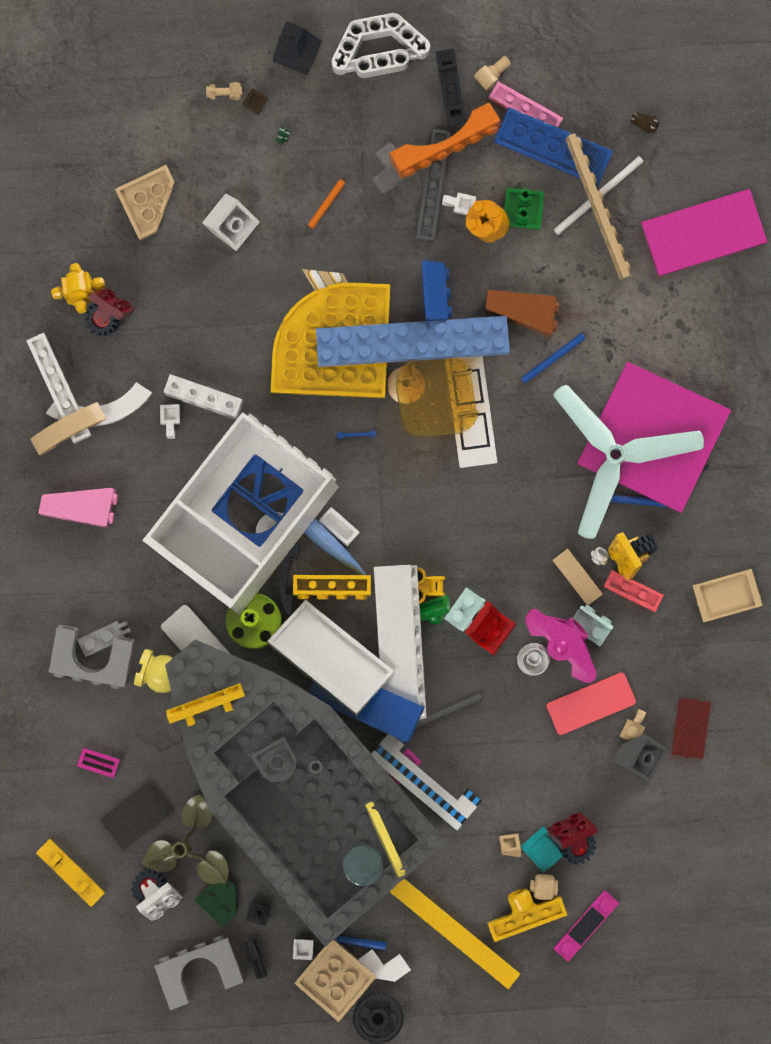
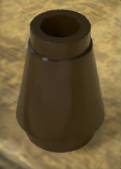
(645, 122)

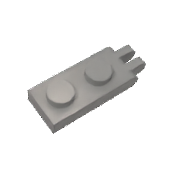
(102, 638)

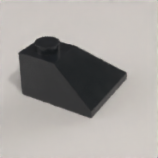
(296, 48)

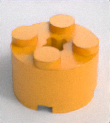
(477, 220)

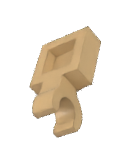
(633, 729)

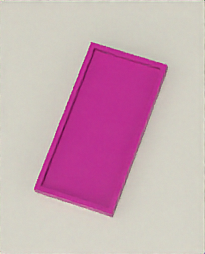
(704, 232)

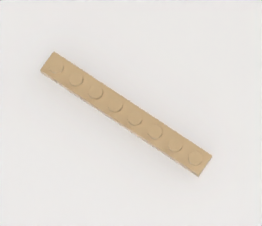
(595, 198)

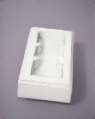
(339, 526)

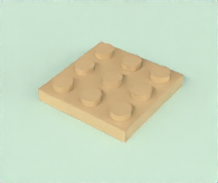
(335, 980)

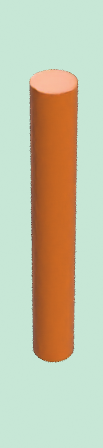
(325, 205)

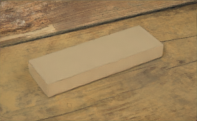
(577, 577)

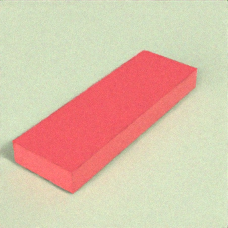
(633, 591)

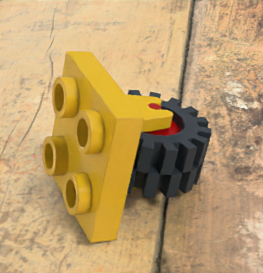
(631, 553)

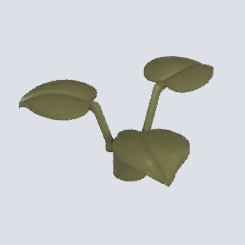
(162, 855)

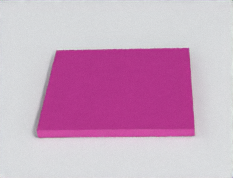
(652, 407)

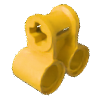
(427, 585)

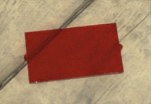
(691, 728)

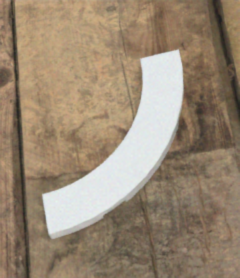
(117, 409)

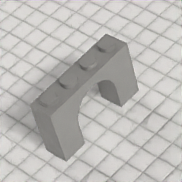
(65, 662)
(171, 970)

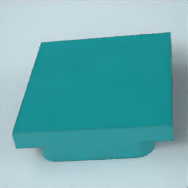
(542, 849)

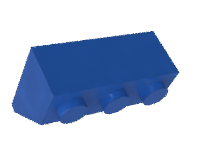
(435, 291)

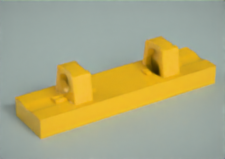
(205, 703)
(70, 872)

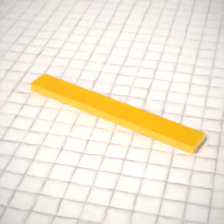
(455, 933)

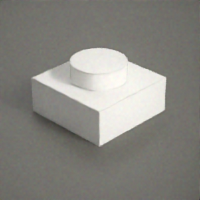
(303, 949)

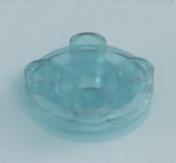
(363, 865)

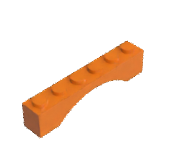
(411, 158)

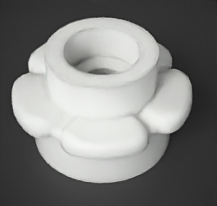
(600, 556)

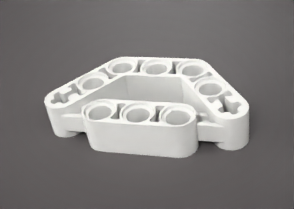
(410, 53)

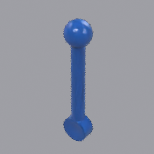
(340, 435)

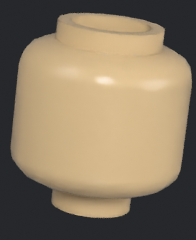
(544, 887)

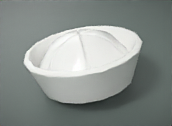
(533, 659)

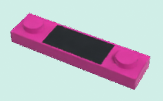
(586, 925)

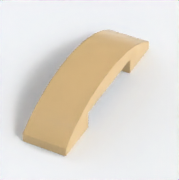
(68, 427)

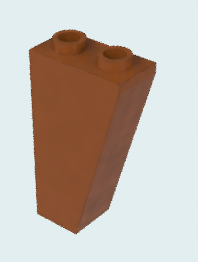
(525, 310)

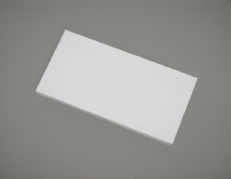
(330, 657)

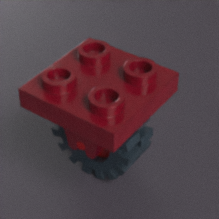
(106, 312)
(574, 838)

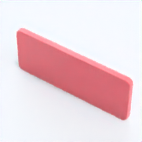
(591, 703)

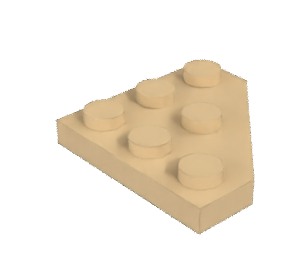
(147, 200)

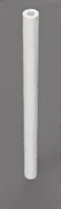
(604, 190)

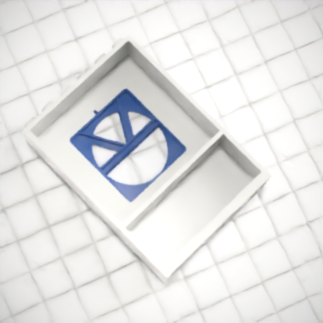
(197, 528)

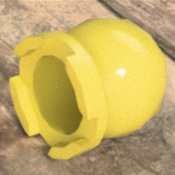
(153, 672)

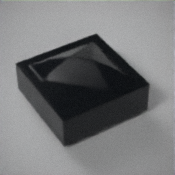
(258, 913)

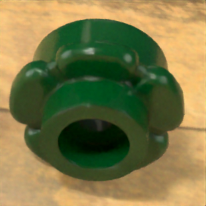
(283, 135)

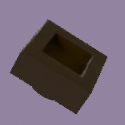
(255, 101)

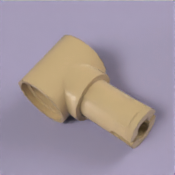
(489, 75)

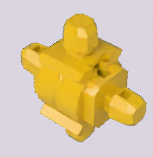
(77, 288)

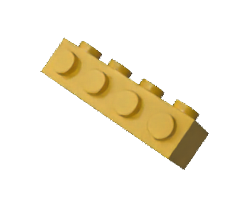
(332, 585)

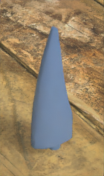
(331, 545)

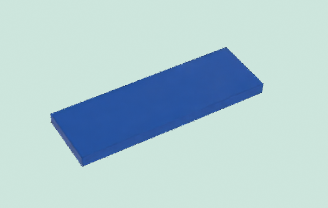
(548, 144)
(384, 712)

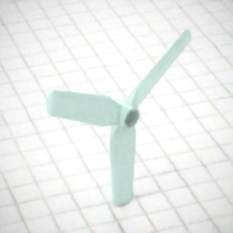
(635, 451)

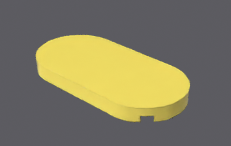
(385, 839)

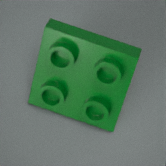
(524, 208)

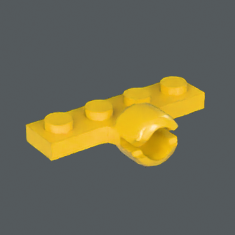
(525, 914)

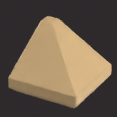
(510, 845)

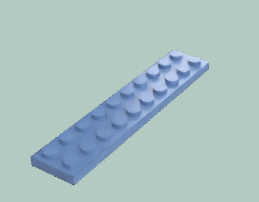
(412, 341)

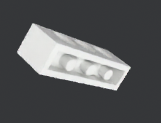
(203, 397)

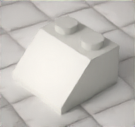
(231, 222)

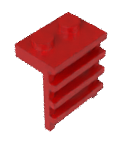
(490, 628)

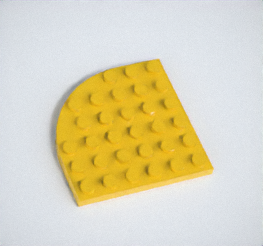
(295, 344)

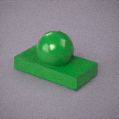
(434, 610)

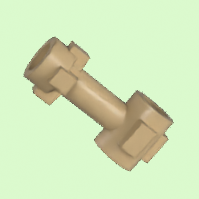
(234, 91)

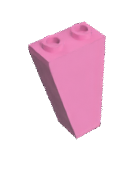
(84, 506)

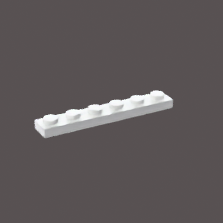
(55, 380)

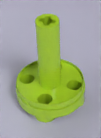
(261, 623)

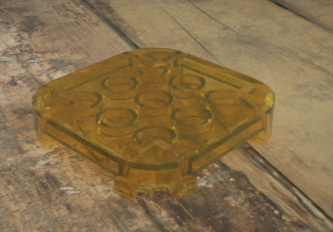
(436, 397)

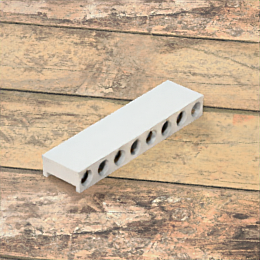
(397, 630)

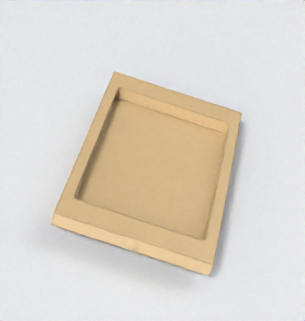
(727, 595)

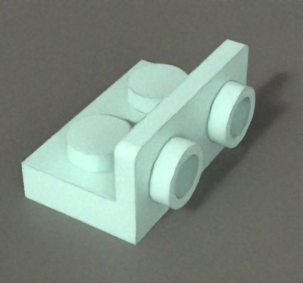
(464, 610)
(596, 627)

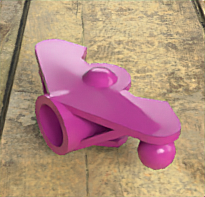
(565, 642)

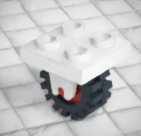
(154, 894)

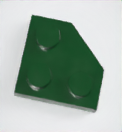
(219, 901)

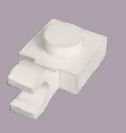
(461, 203)
(170, 417)

